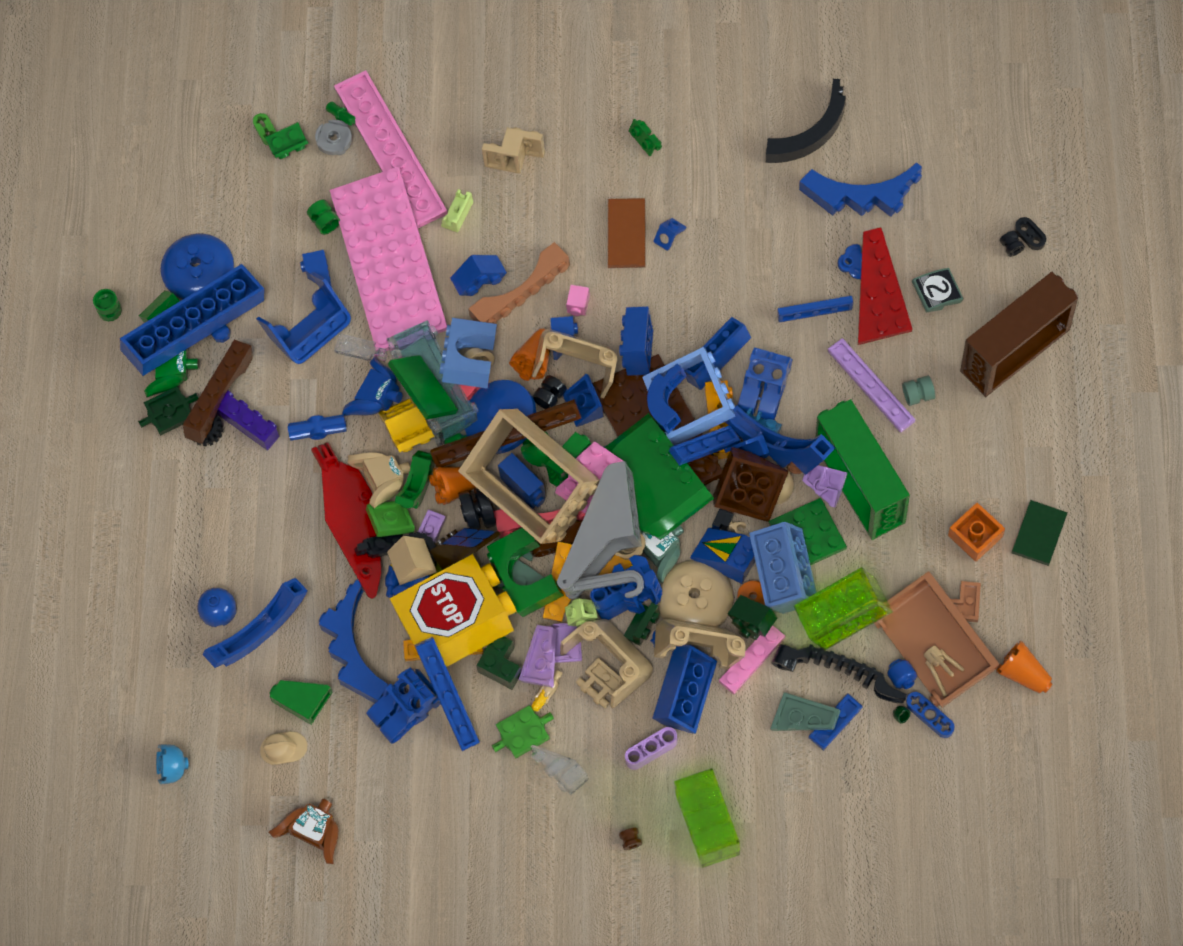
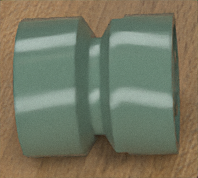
(918, 390)

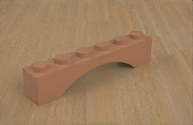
(492, 309)

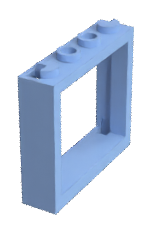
(711, 419)

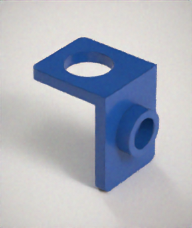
(671, 229)

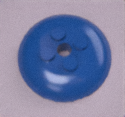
(178, 262)

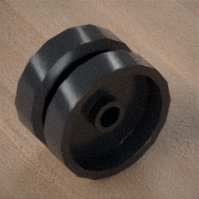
(476, 509)

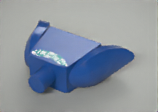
(375, 393)

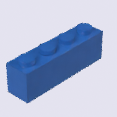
(723, 346)

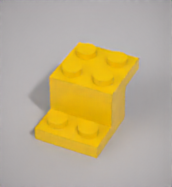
(406, 425)

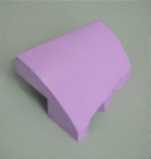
(826, 483)

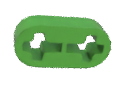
(262, 130)

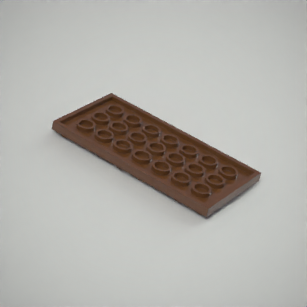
(628, 404)

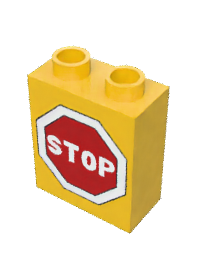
(456, 609)

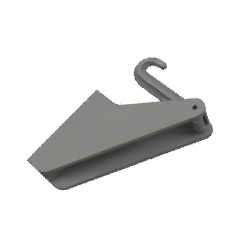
(607, 528)

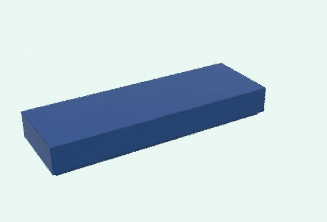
(849, 709)

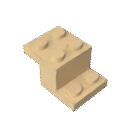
(513, 150)

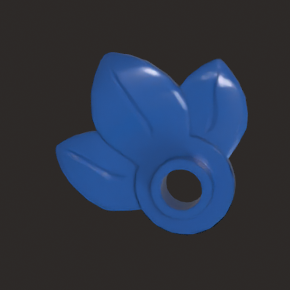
(854, 257)

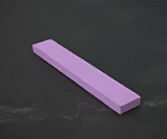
(871, 385)

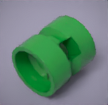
(323, 217)
(107, 305)

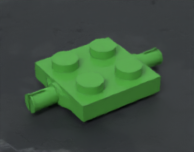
(522, 731)

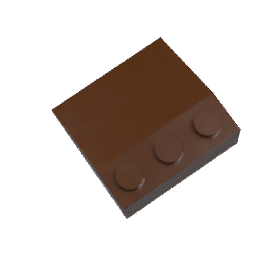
(749, 485)

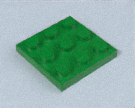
(818, 528)

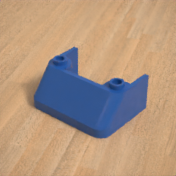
(315, 329)

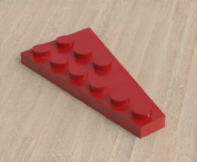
(881, 301)

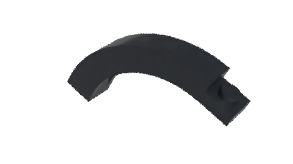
(805, 143)

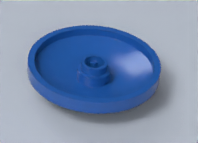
(500, 395)

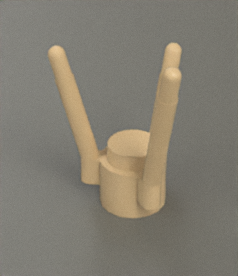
(936, 657)

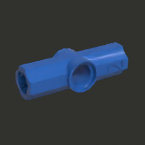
(317, 427)

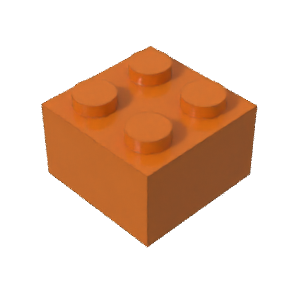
(976, 532)

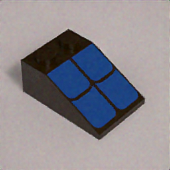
(461, 545)

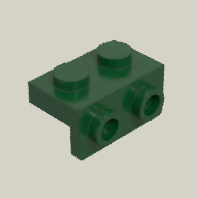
(640, 625)

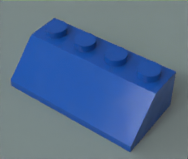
(685, 689)

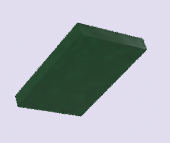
(1039, 532)

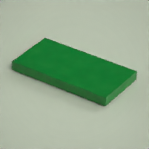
(422, 387)

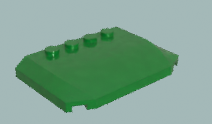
(663, 489)

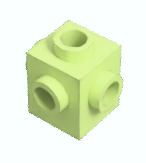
(580, 612)

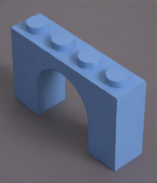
(458, 368)

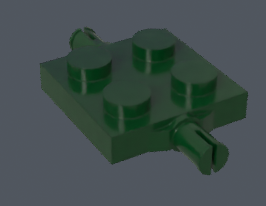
(168, 410)

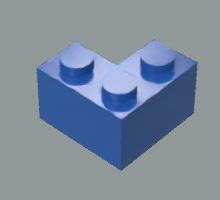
(476, 272)

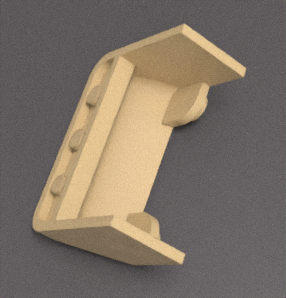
(577, 348)
(635, 666)

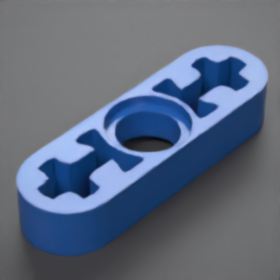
(930, 723)

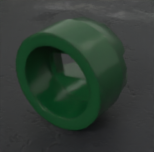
(901, 710)

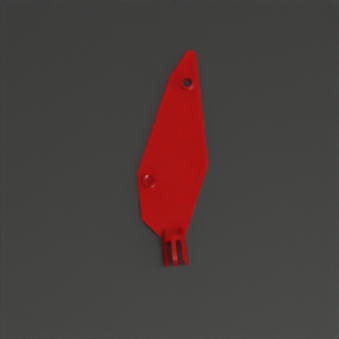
(346, 515)

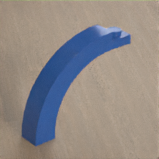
(259, 629)

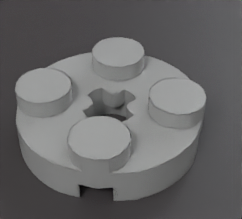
(337, 146)

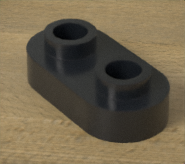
(1032, 233)

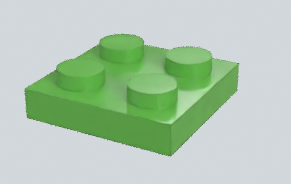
(390, 519)

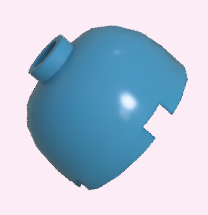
(170, 763)

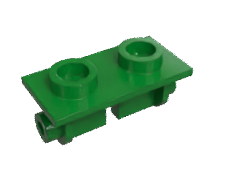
(640, 132)

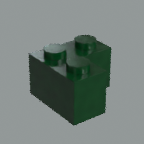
(751, 617)
(495, 663)

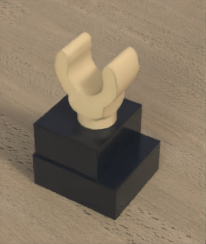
(724, 522)

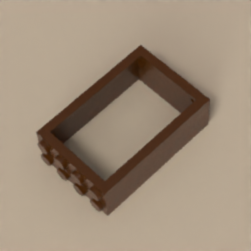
(1018, 334)

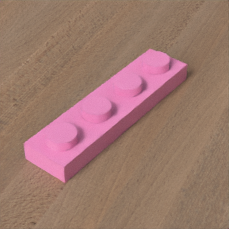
(753, 659)

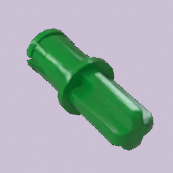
(340, 113)

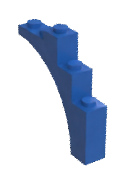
(861, 198)
(783, 450)
(340, 625)

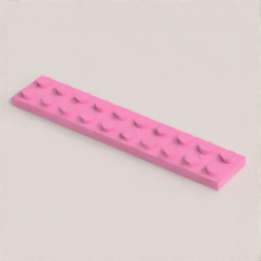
(389, 144)

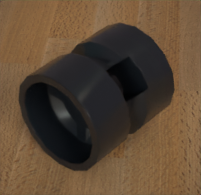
(551, 390)

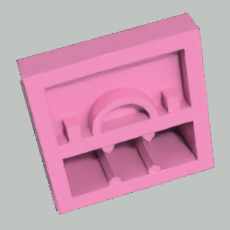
(595, 459)

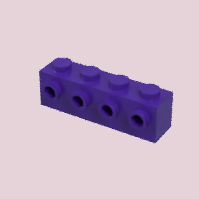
(247, 421)

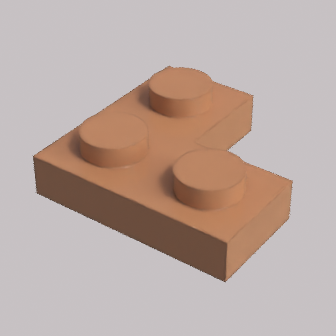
(969, 600)

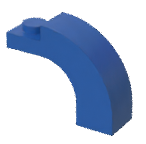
(659, 395)

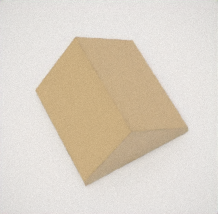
(410, 559)

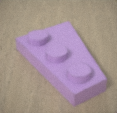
(540, 659)

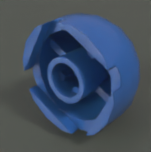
(216, 607)

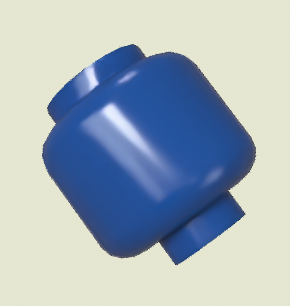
(902, 674)

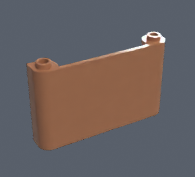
(928, 618)

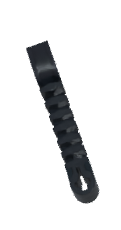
(787, 659)

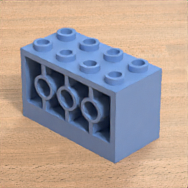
(782, 566)

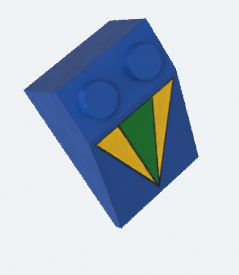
(726, 552)

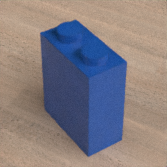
(522, 481)

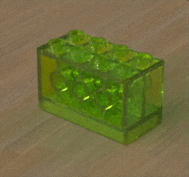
(843, 608)
(707, 818)

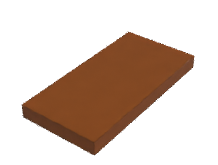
(626, 233)

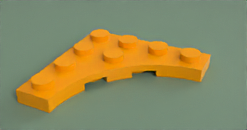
(556, 609)

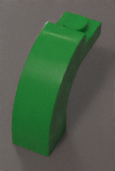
(417, 481)

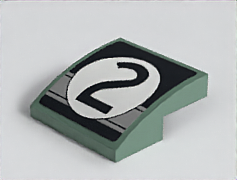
(937, 290)

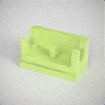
(457, 211)

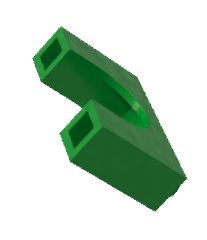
(524, 597)

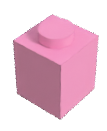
(578, 300)

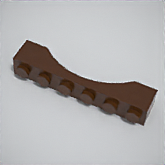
(203, 413)

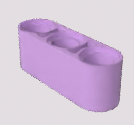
(645, 756)

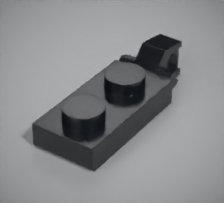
(376, 546)

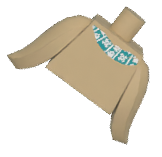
(381, 473)

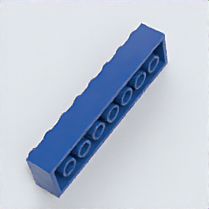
(192, 319)

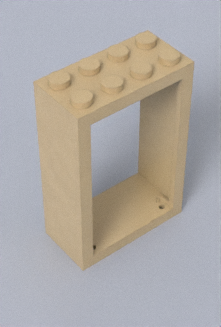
(475, 471)

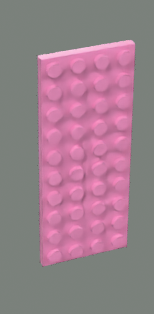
(387, 255)

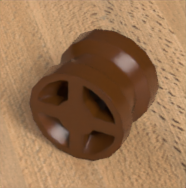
(630, 838)

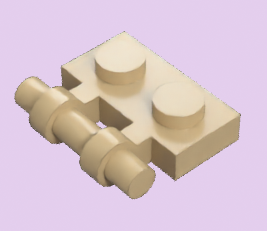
(603, 677)

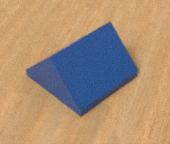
(586, 400)

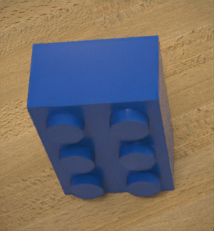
(637, 340)

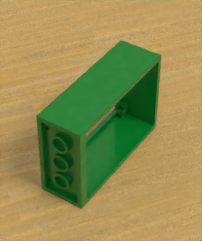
(871, 480)

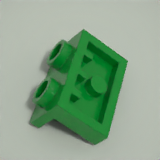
(286, 140)

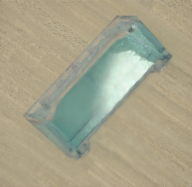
(422, 341)

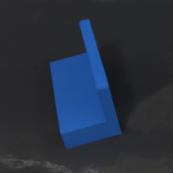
(755, 445)

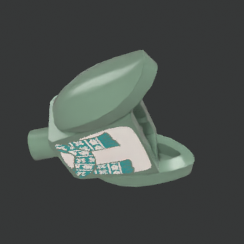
(663, 552)

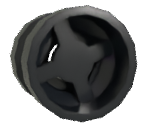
(1012, 244)

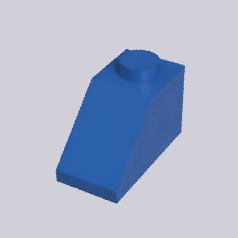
(316, 263)
(563, 325)

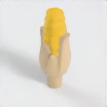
(545, 693)

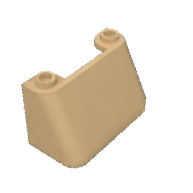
(724, 644)

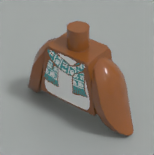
(312, 826)

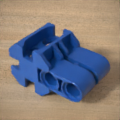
(772, 387)
(611, 600)
(397, 710)

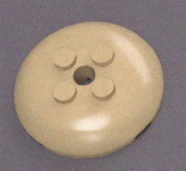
(713, 589)

